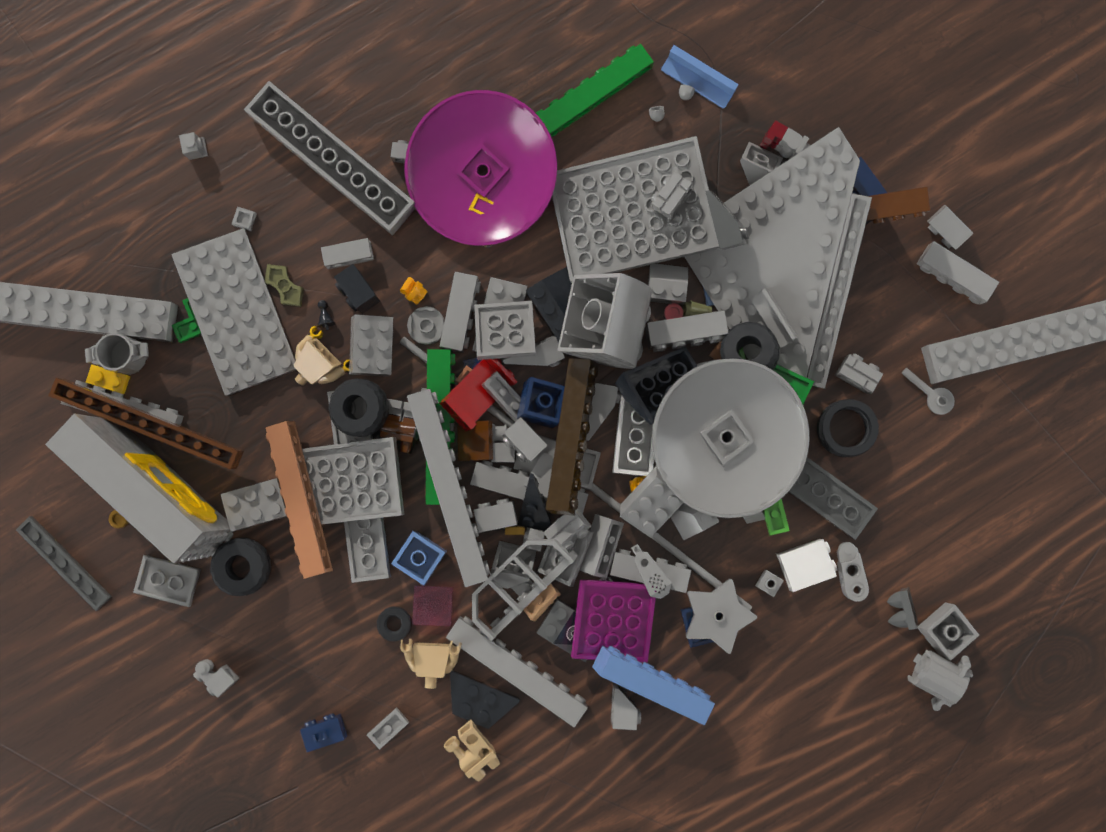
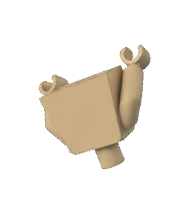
(431, 660)

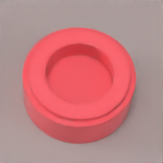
(673, 311)

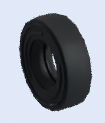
(394, 635)

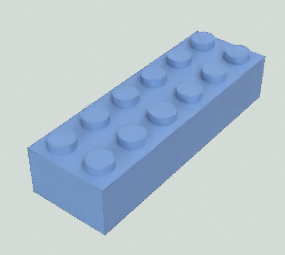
(653, 684)

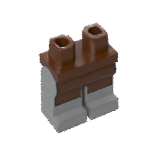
(401, 425)

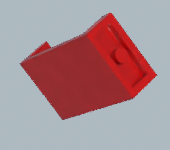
(469, 398)

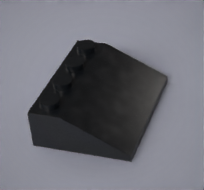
(551, 300)
(649, 383)

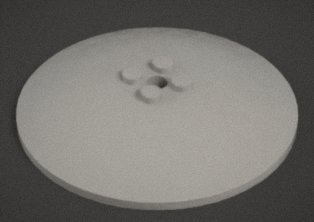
(765, 445)

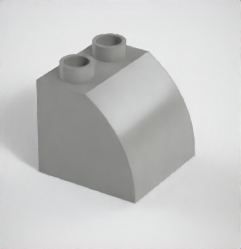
(606, 319)

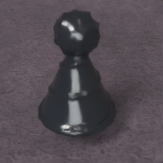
(325, 319)

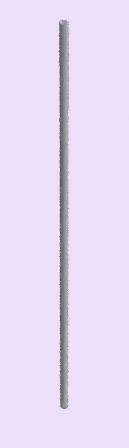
(600, 493)

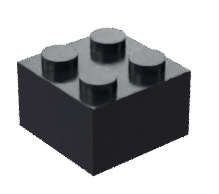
(354, 285)

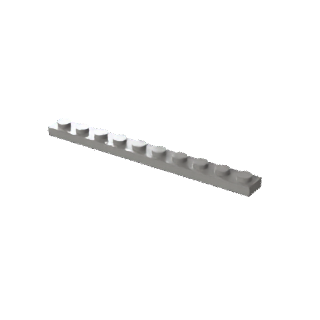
(839, 289)

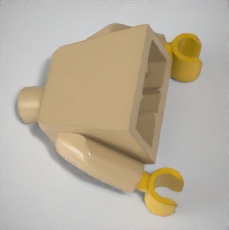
(316, 362)

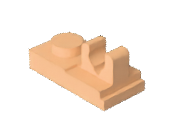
(541, 602)

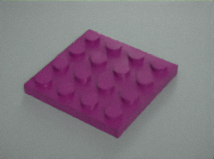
(613, 616)

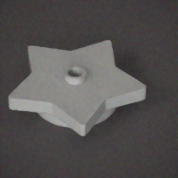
(707, 605)

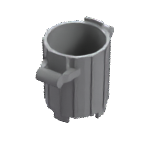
(118, 353)
(941, 678)

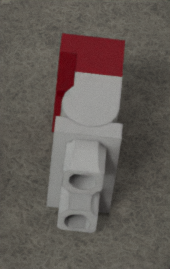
(784, 140)

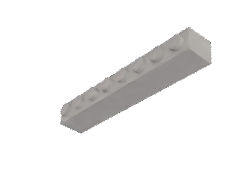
(518, 672)

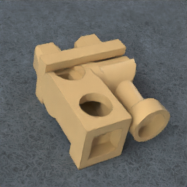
(478, 753)

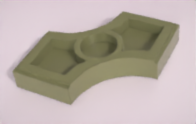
(289, 293)

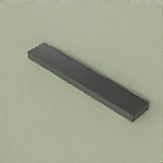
(63, 563)

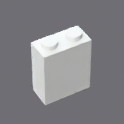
(807, 564)

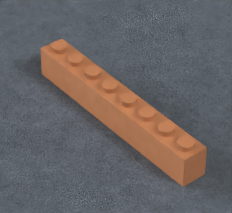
(298, 499)

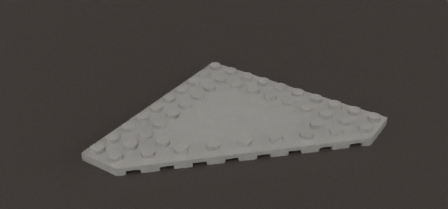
(791, 248)

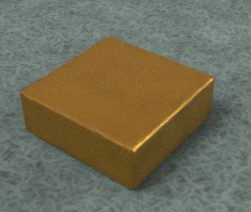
(515, 530)

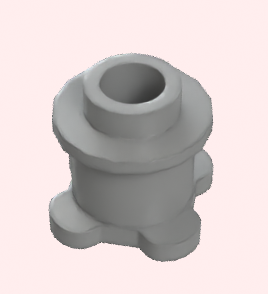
(498, 432)

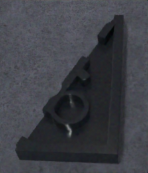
(534, 507)

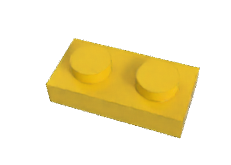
(107, 379)

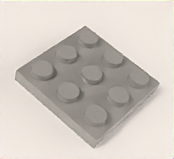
(504, 330)

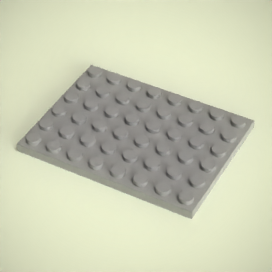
(610, 217)

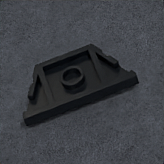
(478, 700)

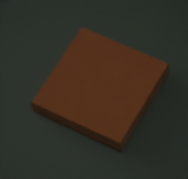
(475, 443)

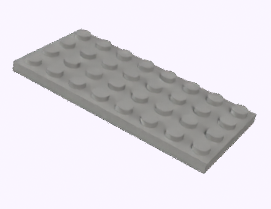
(234, 312)

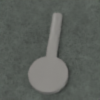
(939, 400)

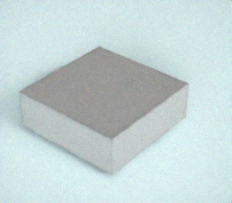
(244, 218)

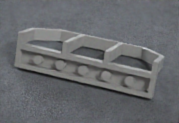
(525, 598)

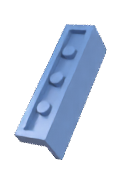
(700, 76)

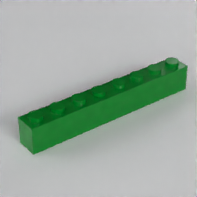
(596, 90)
(440, 381)

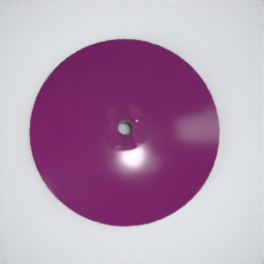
(475, 132)

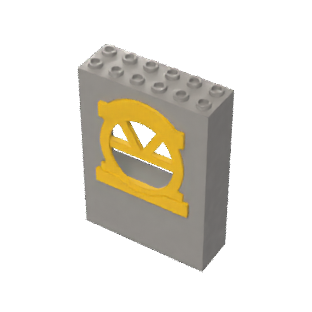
(141, 487)

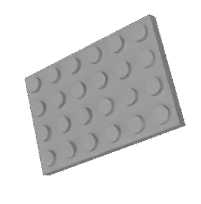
(355, 480)

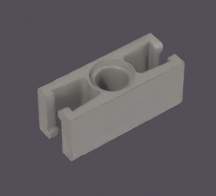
(347, 253)

